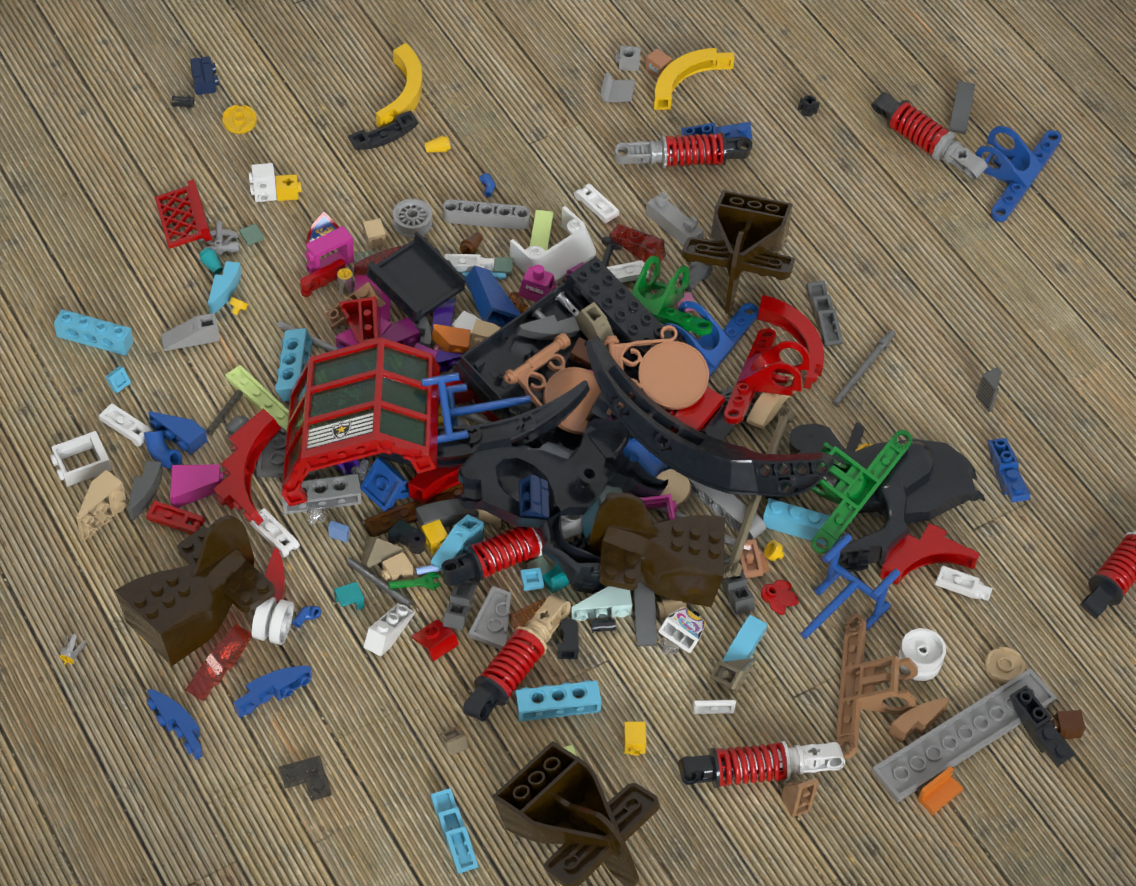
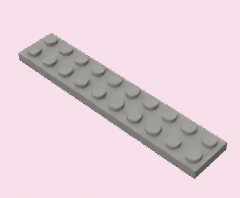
(957, 738)

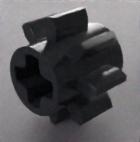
(808, 105)

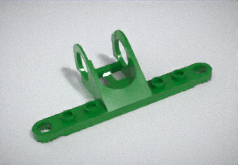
(661, 303)
(854, 486)

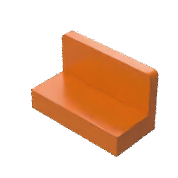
(939, 791)

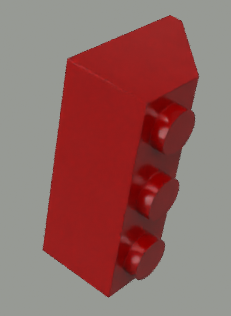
(700, 412)

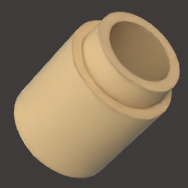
(668, 606)

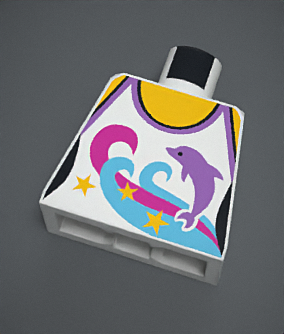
(683, 628)

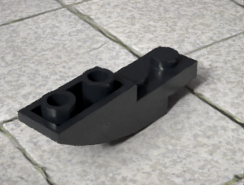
(1038, 726)

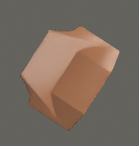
(753, 560)

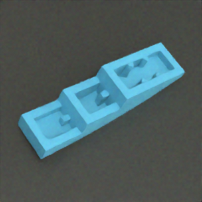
(454, 831)

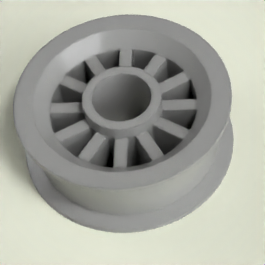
(412, 217)

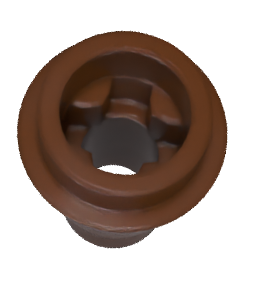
(471, 244)

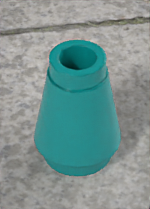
(211, 260)

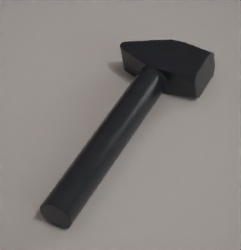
(611, 245)

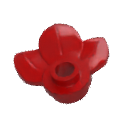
(779, 596)

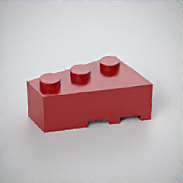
(362, 318)

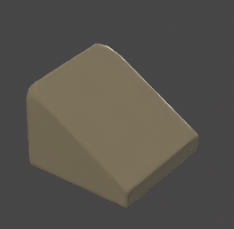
(454, 740)

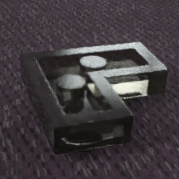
(309, 772)

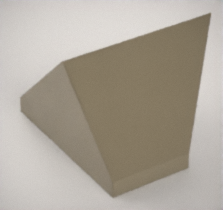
(378, 550)
(732, 673)

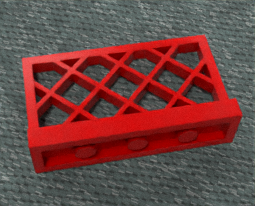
(195, 211)

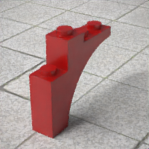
(930, 549)

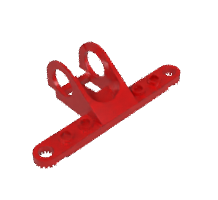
(759, 373)

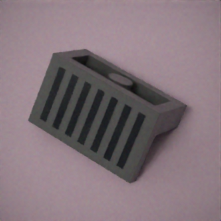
(989, 388)

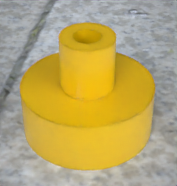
(237, 305)
(773, 550)

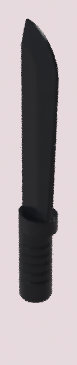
(855, 437)

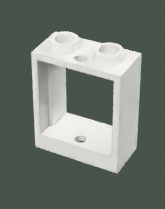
(77, 446)

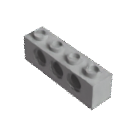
(336, 491)

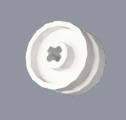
(273, 620)
(925, 650)

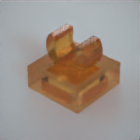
(518, 302)

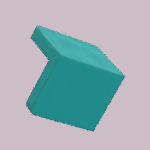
(555, 579)
(350, 594)

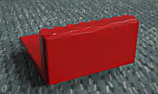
(436, 639)

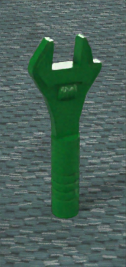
(425, 581)

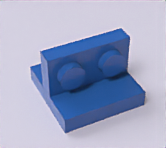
(384, 484)

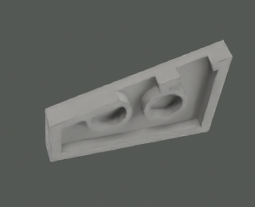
(493, 618)

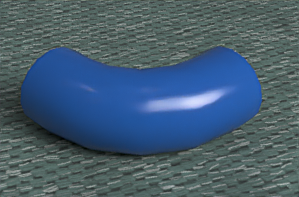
(159, 450)

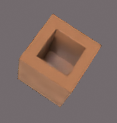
(657, 62)

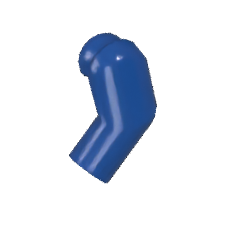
(489, 182)
(306, 613)

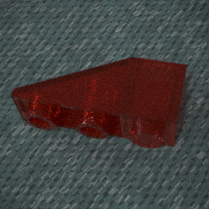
(638, 243)

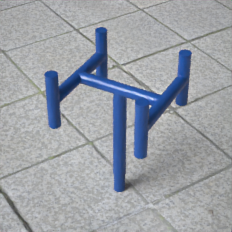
(450, 412)
(834, 571)

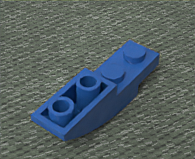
(730, 131)
(1006, 470)
(277, 683)
(176, 718)

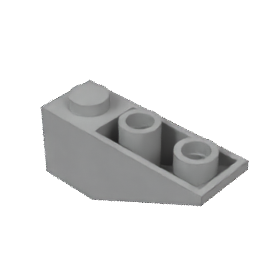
(193, 332)

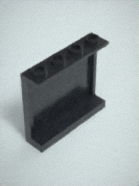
(417, 278)

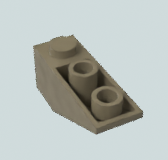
(594, 322)

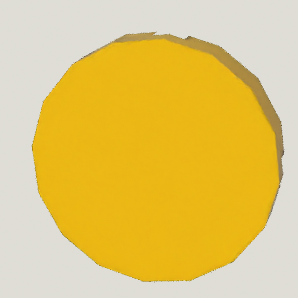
(239, 119)

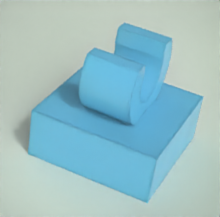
(118, 379)
(532, 579)

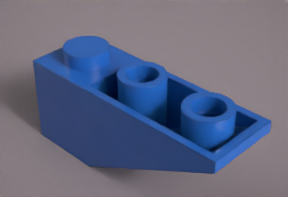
(182, 431)

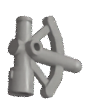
(220, 246)

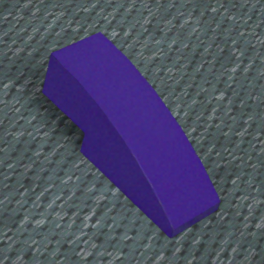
(445, 313)

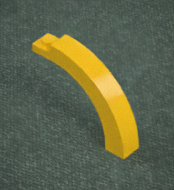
(409, 64)
(684, 67)

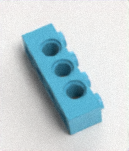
(93, 332)
(294, 356)
(550, 708)

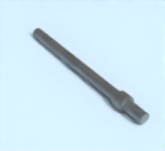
(882, 345)

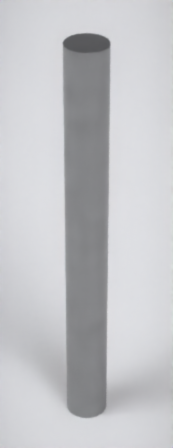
(378, 581)

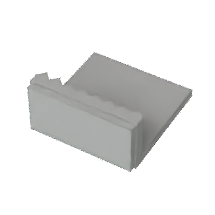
(617, 90)

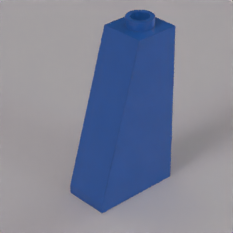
(490, 297)

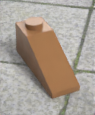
(799, 796)

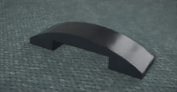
(384, 135)

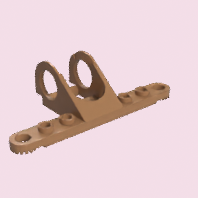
(859, 681)

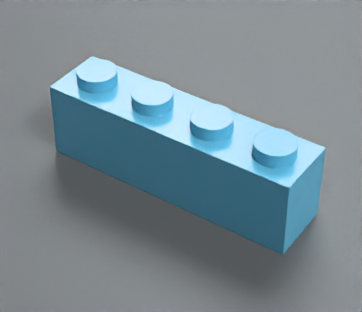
(794, 520)

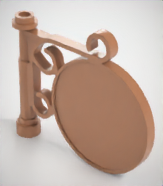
(668, 373)
(558, 384)

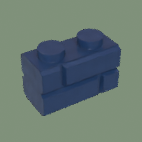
(203, 75)
(534, 498)

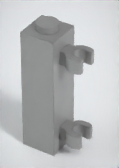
(672, 219)

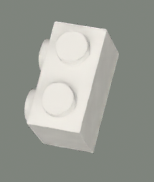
(263, 182)

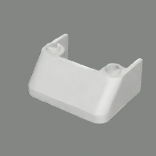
(563, 255)

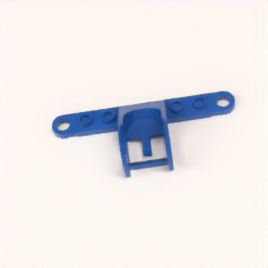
(1021, 170)
(719, 342)

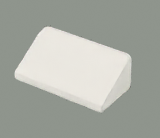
(713, 706)

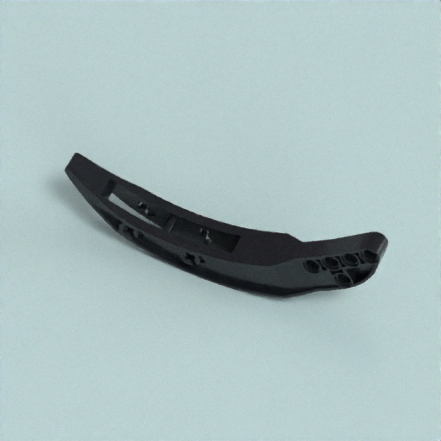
(542, 421)
(695, 454)

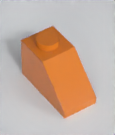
(451, 338)

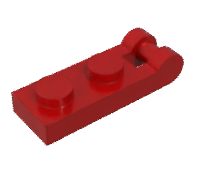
(321, 277)
(175, 518)

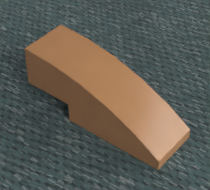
(918, 719)

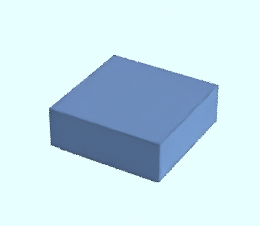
(339, 531)

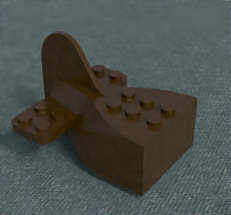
(746, 239)
(670, 557)
(188, 604)
(563, 803)

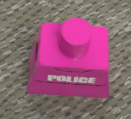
(536, 283)

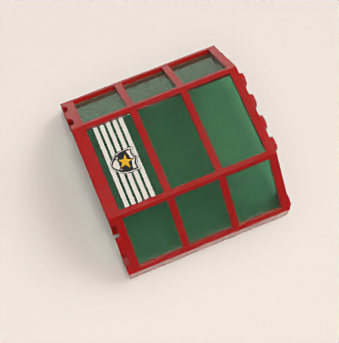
(360, 406)

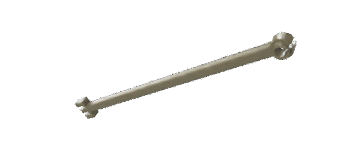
(733, 566)

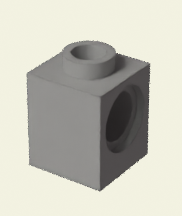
(628, 58)

